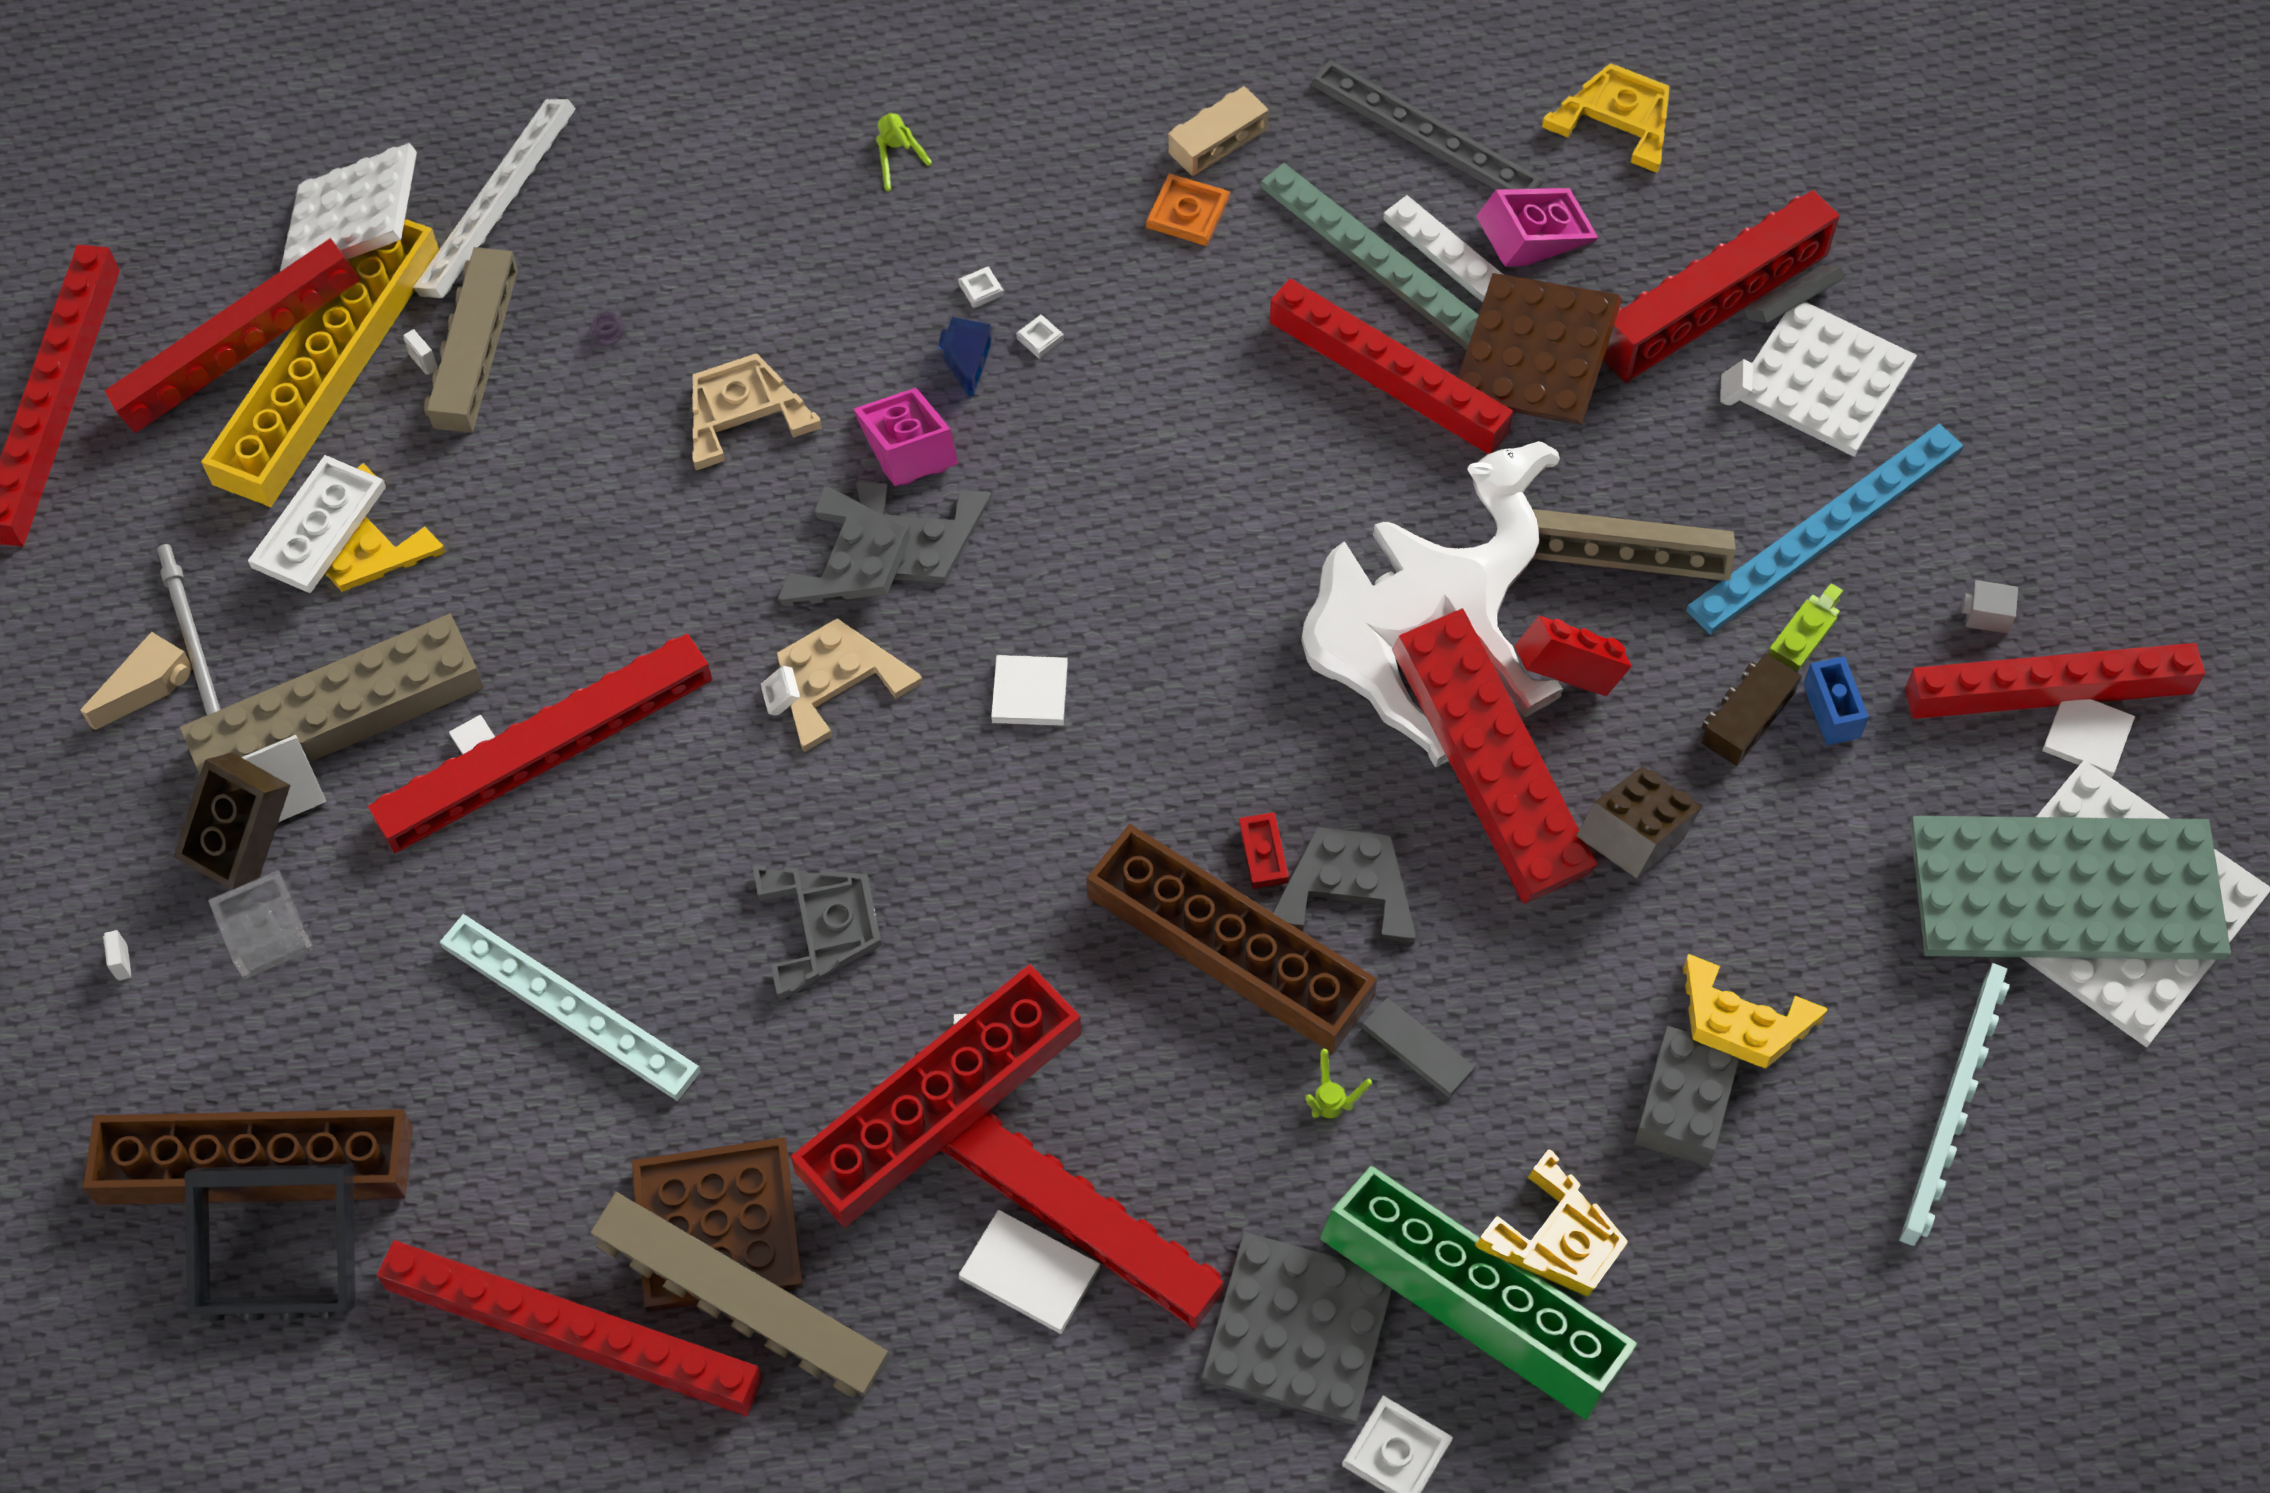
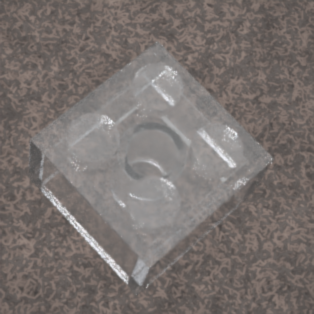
(261, 924)

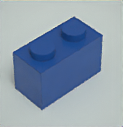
(1835, 700)

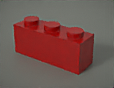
(1573, 655)

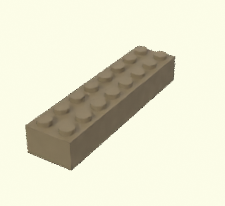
(345, 697)

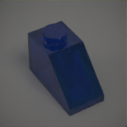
(966, 350)

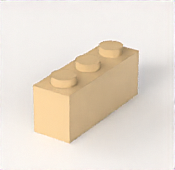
(1218, 131)

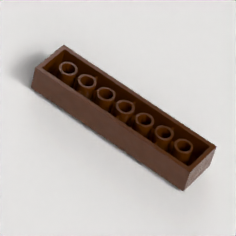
(1231, 938)
(148, 1154)

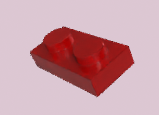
(1263, 850)

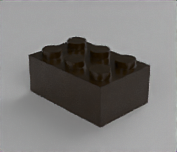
(231, 820)
(1639, 821)

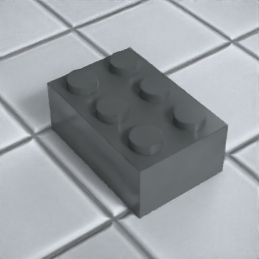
(1686, 1098)

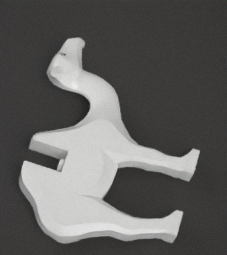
(1357, 624)

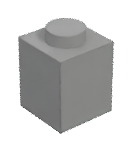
(1990, 606)

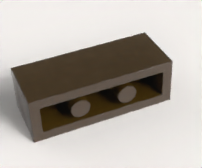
(1749, 708)

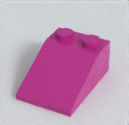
(1534, 224)
(907, 436)

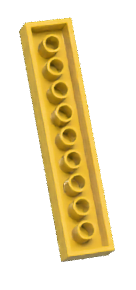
(316, 371)

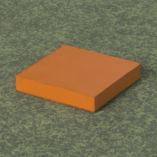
(1188, 209)

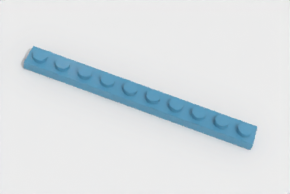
(1824, 529)

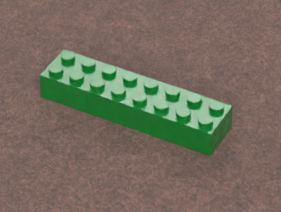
(1478, 1294)

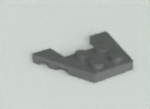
(933, 542)
(862, 558)
(1350, 869)
(835, 917)

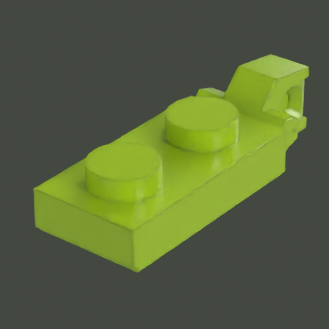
(1807, 629)

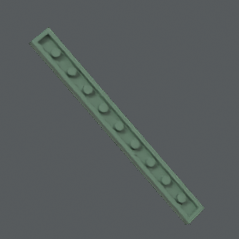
(1372, 253)

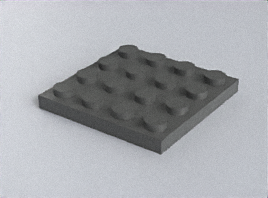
(1297, 1329)

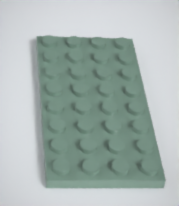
(2068, 887)

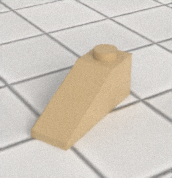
(143, 678)

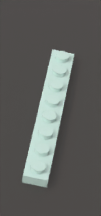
(570, 1007)
(1951, 1118)

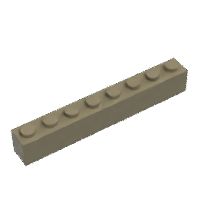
(739, 1294)

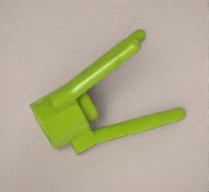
(895, 135)
(1331, 1097)

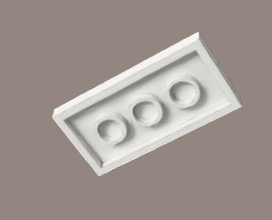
(317, 524)

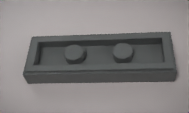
(1794, 293)
(1418, 1047)

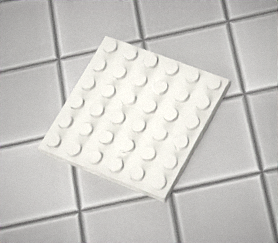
(2128, 991)

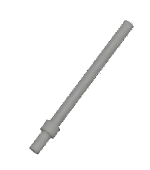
(173, 579)

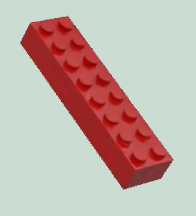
(1720, 284)
(1493, 756)
(936, 1095)

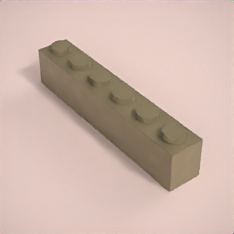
(471, 340)
(1635, 545)

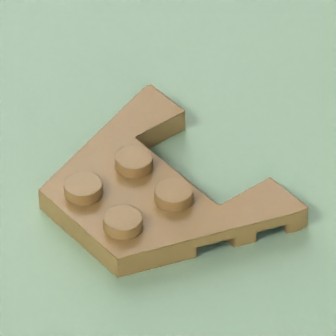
(737, 395)
(831, 663)

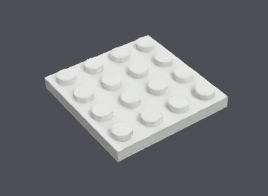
(353, 205)
(1827, 376)

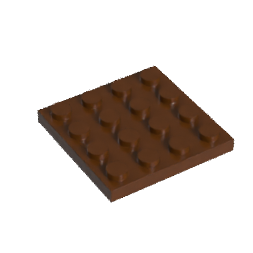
(1540, 346)
(729, 1200)

